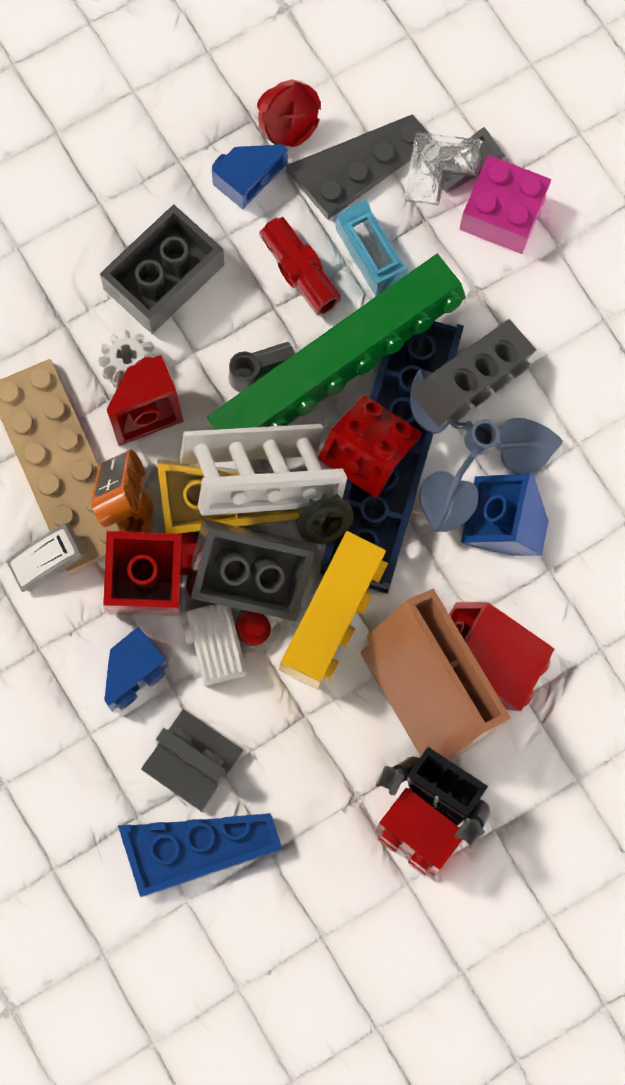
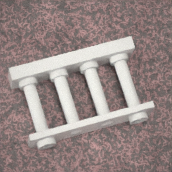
(260, 491)

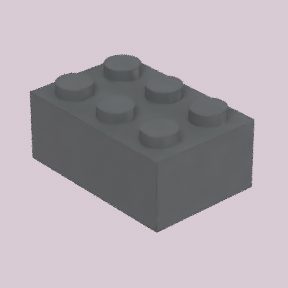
(162, 268)
(249, 570)

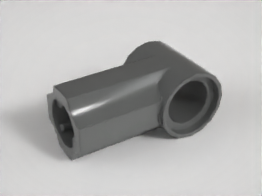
(258, 362)

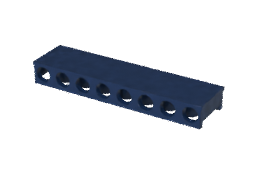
(386, 518)

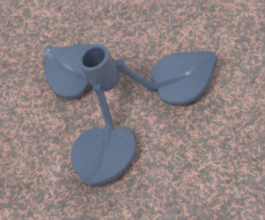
(524, 448)

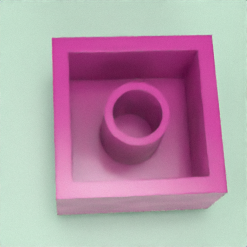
(505, 204)

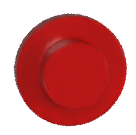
(252, 628)

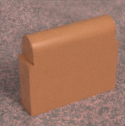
(432, 678)

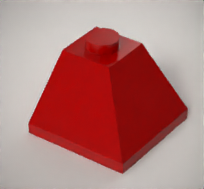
(144, 401)

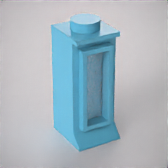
(369, 247)

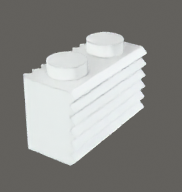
(215, 643)

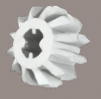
(114, 355)

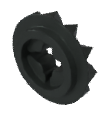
(335, 523)

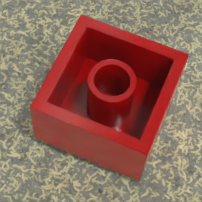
(418, 833)

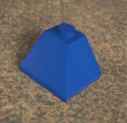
(507, 516)

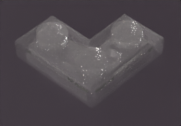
(435, 156)

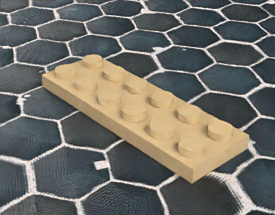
(54, 455)

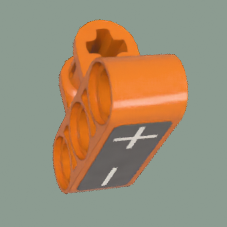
(120, 494)

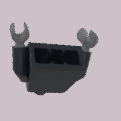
(443, 787)

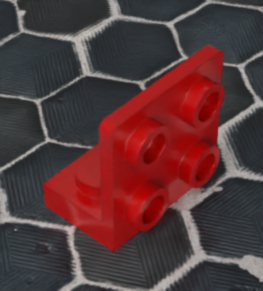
(368, 445)

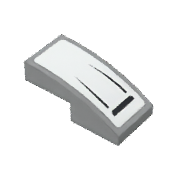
(45, 556)

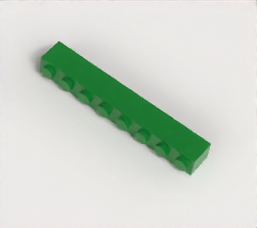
(345, 350)

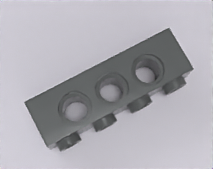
(473, 373)

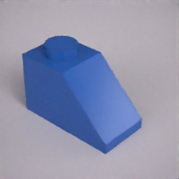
(247, 171)

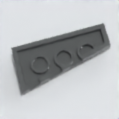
(355, 166)

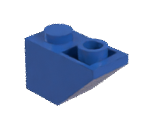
(130, 667)

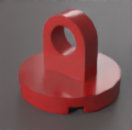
(289, 113)

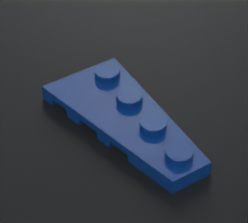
(184, 851)

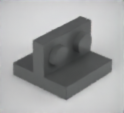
(191, 760)

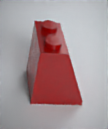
(143, 573)
(504, 650)

